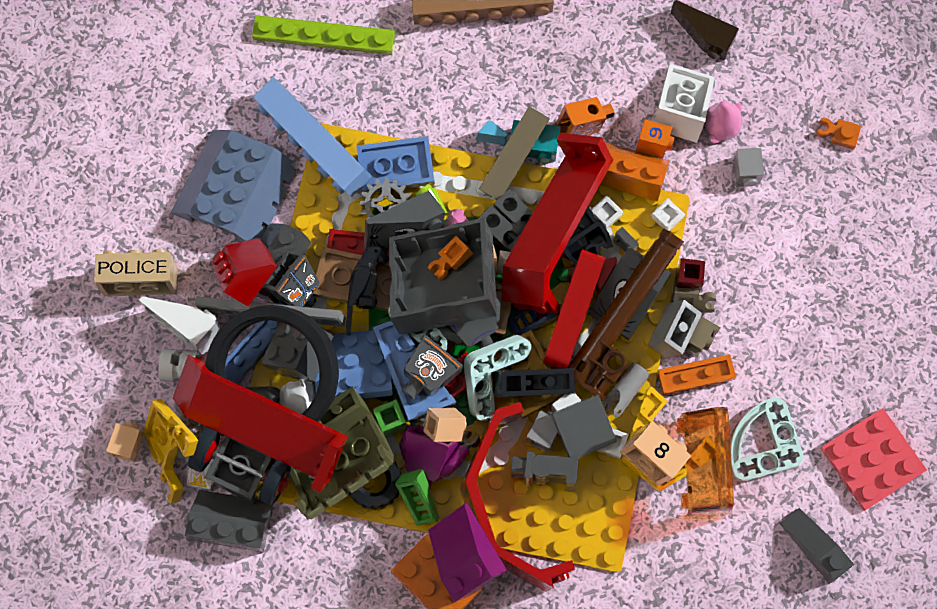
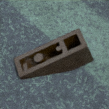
(708, 32)

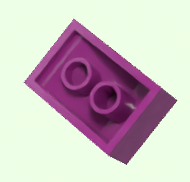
(464, 554)

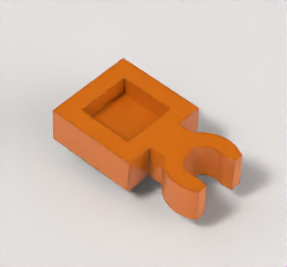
(842, 133)
(452, 255)

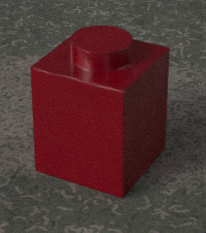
(690, 274)

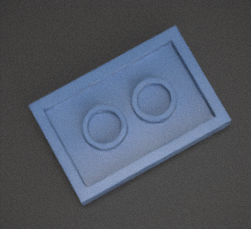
(399, 159)

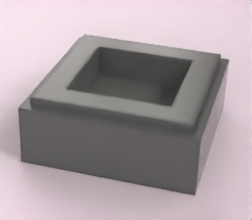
(625, 240)

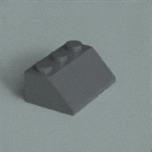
(278, 240)
(229, 521)

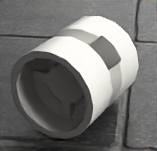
(172, 363)

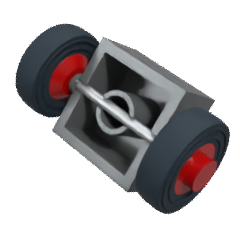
(240, 468)

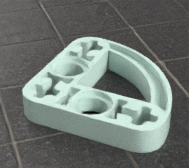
(781, 446)

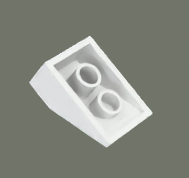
(684, 102)
(184, 321)

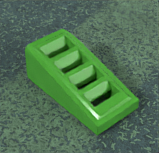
(417, 481)

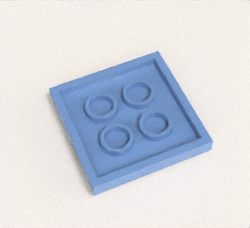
(361, 365)

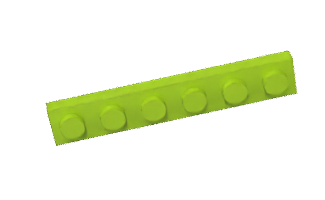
(323, 34)

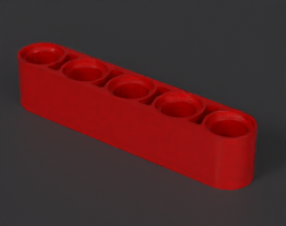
(574, 310)

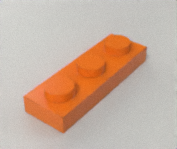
(696, 374)

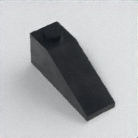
(533, 382)

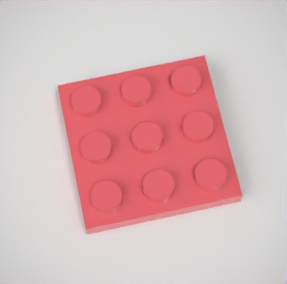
(873, 459)

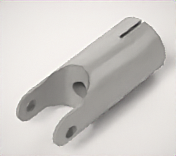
(626, 388)

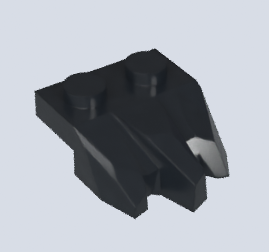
(589, 236)

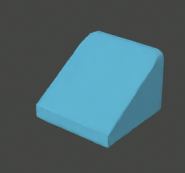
(492, 134)

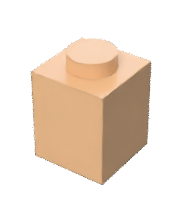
(445, 424)
(125, 441)

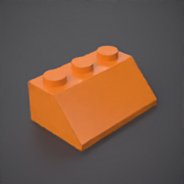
(635, 172)

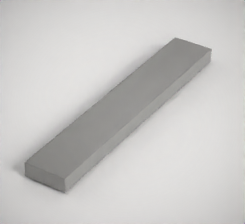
(234, 307)

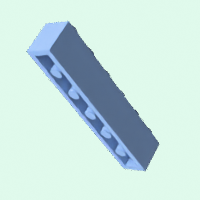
(312, 137)

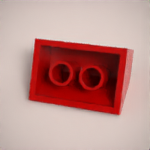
(243, 269)

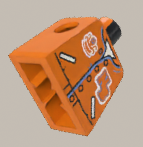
(584, 117)

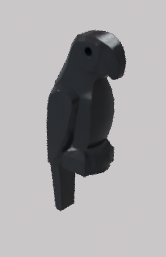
(364, 282)

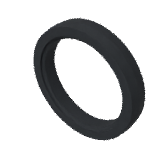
(306, 326)

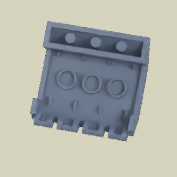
(235, 185)

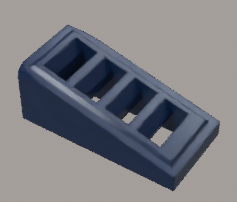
(538, 324)

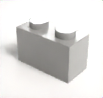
(675, 329)

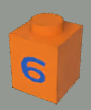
(655, 139)

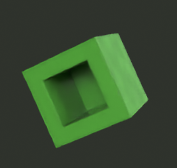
(390, 418)

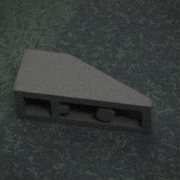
(817, 546)

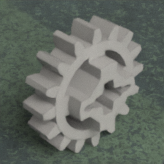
(369, 203)

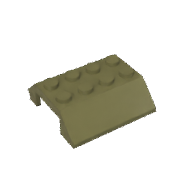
(362, 457)

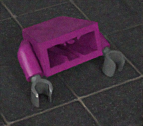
(435, 458)

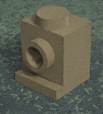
(701, 337)

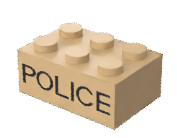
(136, 273)

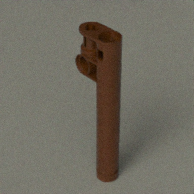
(598, 346)

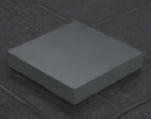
(583, 427)

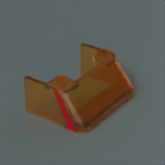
(710, 466)

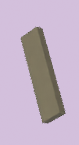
(514, 153)

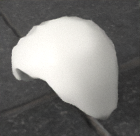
(297, 395)

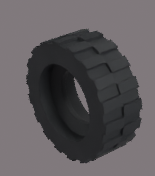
(381, 498)

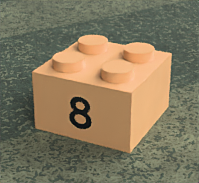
(656, 453)

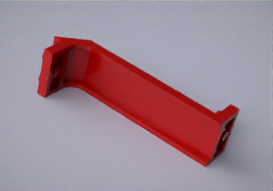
(553, 223)
(258, 422)

